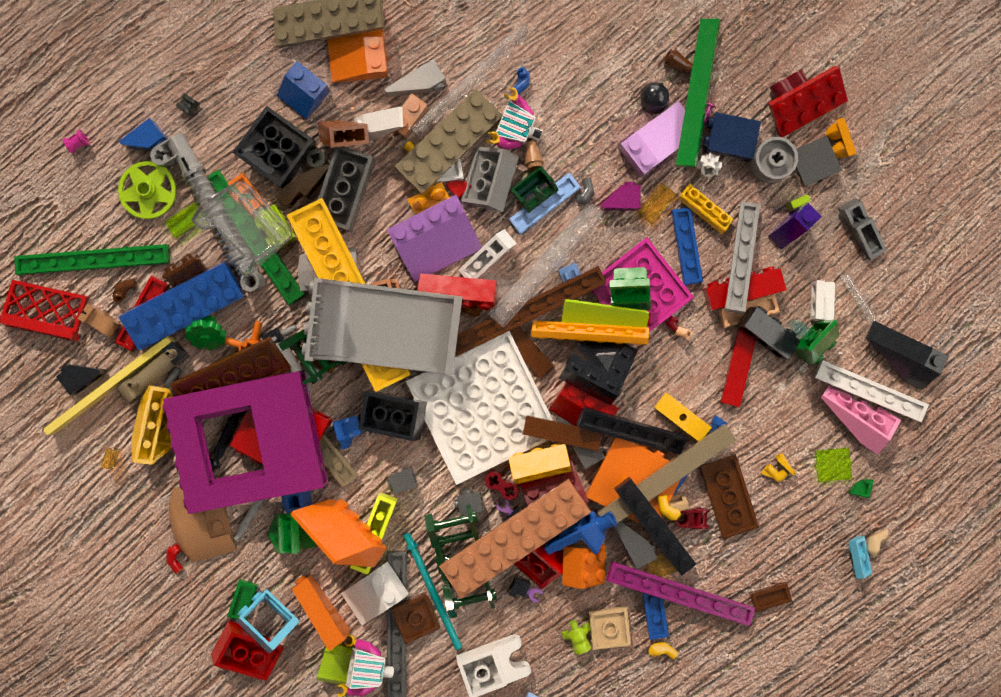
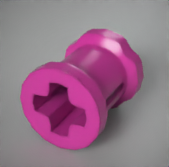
(76, 141)

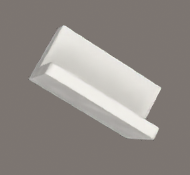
(822, 300)

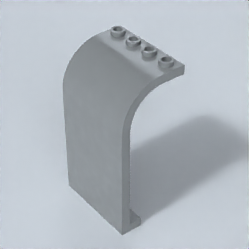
(381, 326)

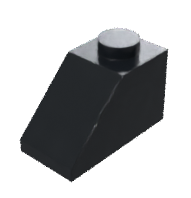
(78, 377)

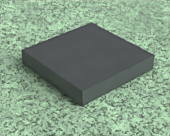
(816, 161)

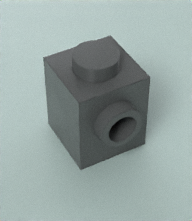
(471, 498)

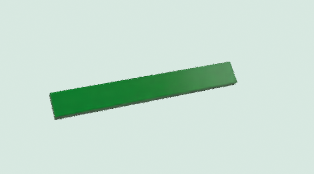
(698, 93)
(92, 259)
(274, 265)

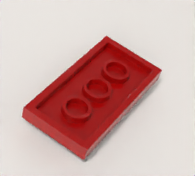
(808, 101)

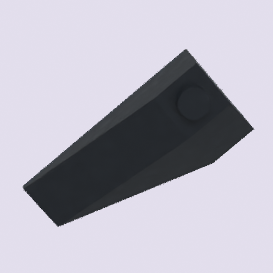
(913, 360)

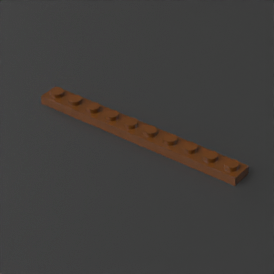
(531, 309)

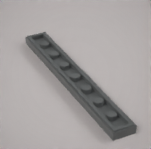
(395, 645)

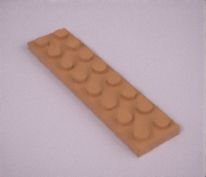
(515, 538)

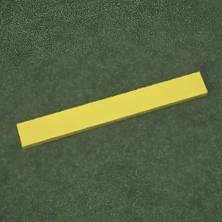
(107, 387)

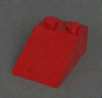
(243, 654)

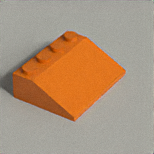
(358, 57)
(340, 533)

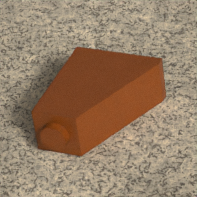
(343, 133)

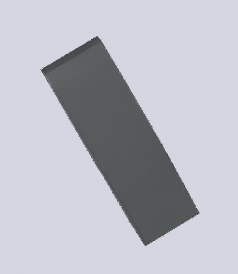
(862, 228)

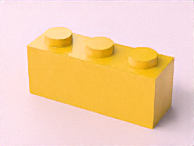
(539, 463)

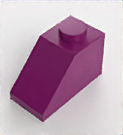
(624, 198)

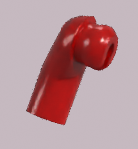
(171, 558)

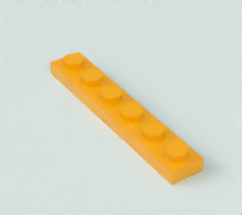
(590, 332)

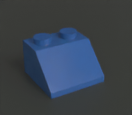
(302, 90)

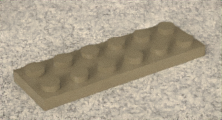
(325, 20)
(448, 142)

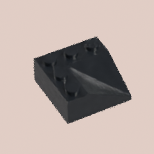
(275, 147)
(599, 368)

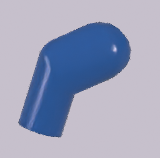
(523, 80)

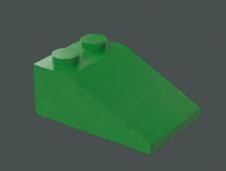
(818, 341)

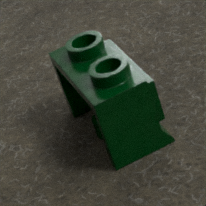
(532, 184)

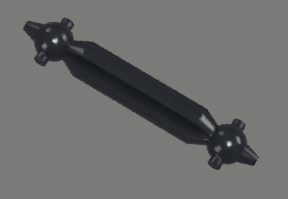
(224, 439)

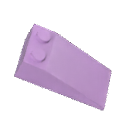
(655, 140)

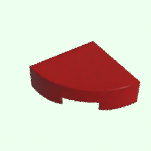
(457, 187)

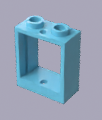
(278, 607)

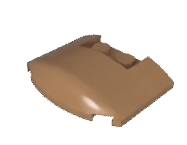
(200, 533)

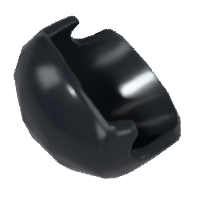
(654, 97)

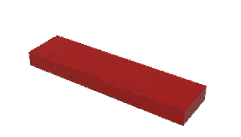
(152, 288)
(738, 369)

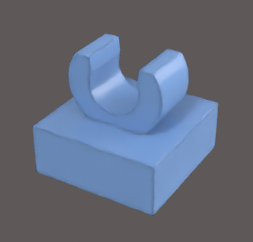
(569, 272)

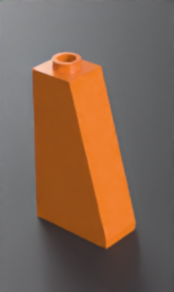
(321, 612)

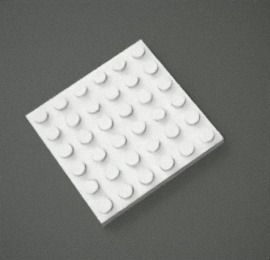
(481, 407)

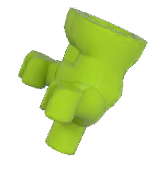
(578, 637)

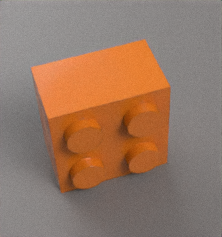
(582, 566)

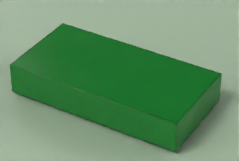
(243, 594)

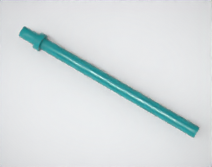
(411, 545)

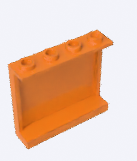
(623, 461)

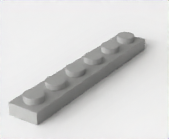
(742, 258)

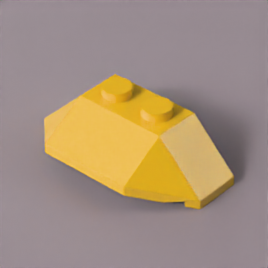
(150, 432)

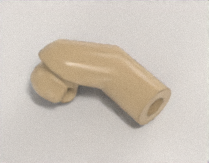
(874, 543)

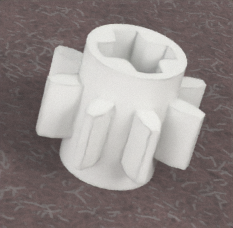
(709, 165)

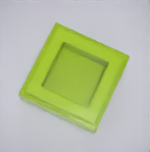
(798, 202)

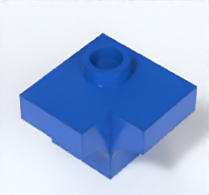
(346, 430)
(296, 501)

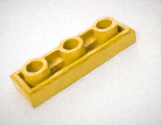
(705, 209)
(691, 424)

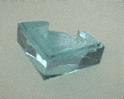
(799, 328)

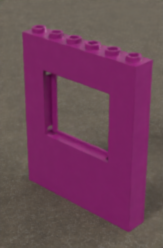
(284, 434)

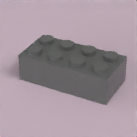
(346, 185)

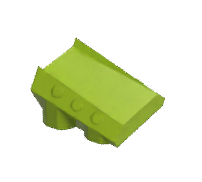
(335, 665)

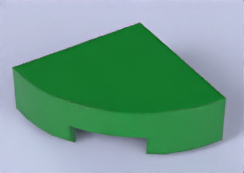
(862, 488)

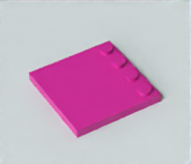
(666, 288)

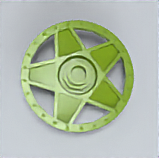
(147, 190)

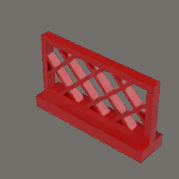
(34, 324)

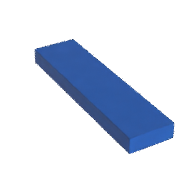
(687, 246)

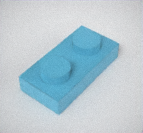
(860, 557)

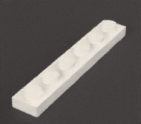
(871, 391)

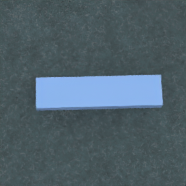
(523, 220)

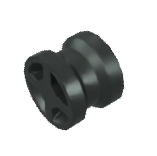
(187, 105)
(319, 161)

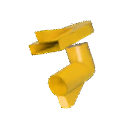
(779, 476)

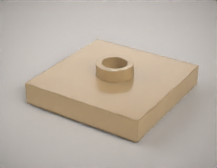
(609, 628)

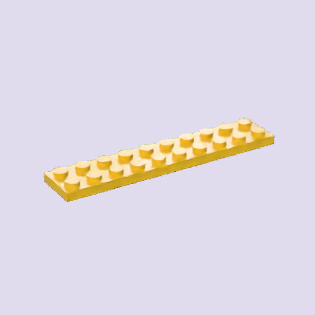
(334, 262)

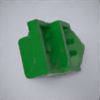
(631, 288)
(288, 535)

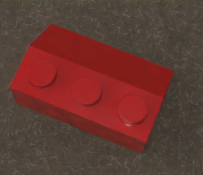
(571, 401)
(541, 566)

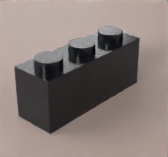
(769, 332)

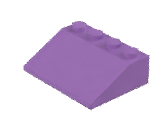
(435, 238)

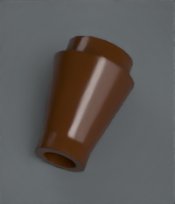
(677, 61)

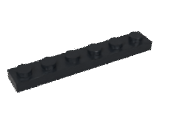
(631, 430)
(655, 526)

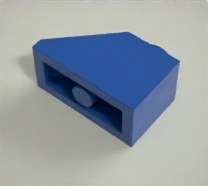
(144, 136)

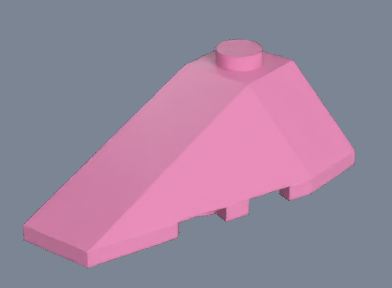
(869, 425)

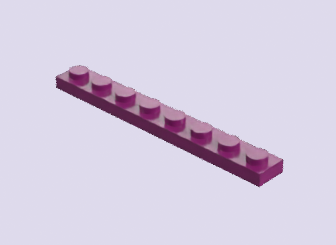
(680, 593)

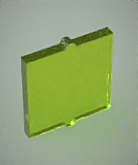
(833, 464)

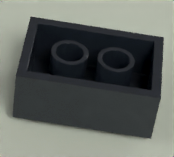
(392, 415)

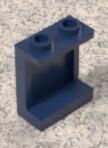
(732, 136)

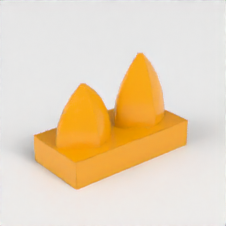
(846, 146)
(430, 198)

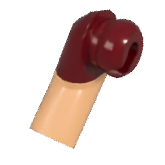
(677, 330)

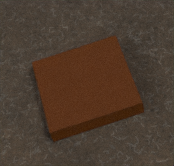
(415, 617)

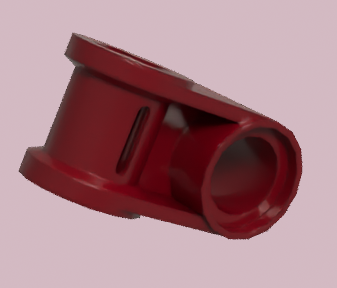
(694, 518)

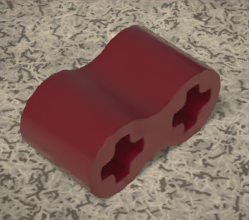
(788, 83)
(501, 485)

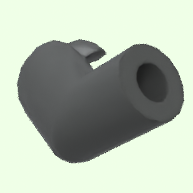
(587, 193)
(173, 376)

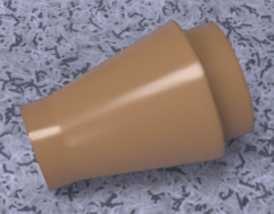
(532, 156)

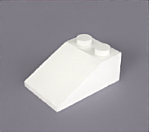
(375, 593)

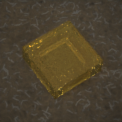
(110, 458)

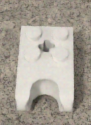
(496, 665)

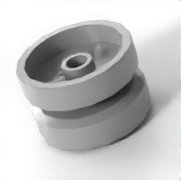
(784, 161)

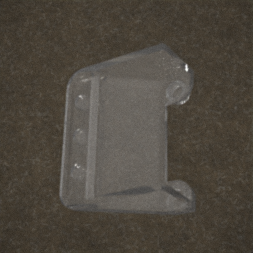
(245, 223)

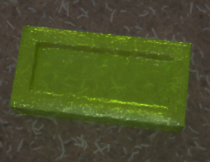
(181, 222)

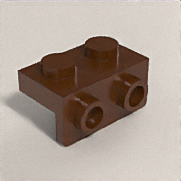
(188, 268)

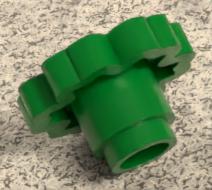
(206, 333)

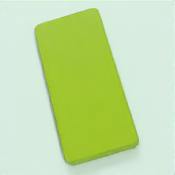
(602, 314)

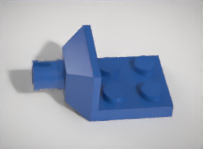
(589, 529)

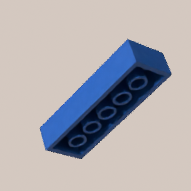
(182, 305)

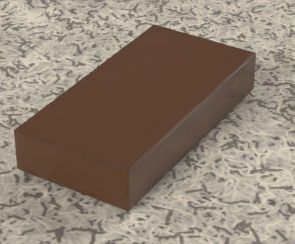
(770, 596)

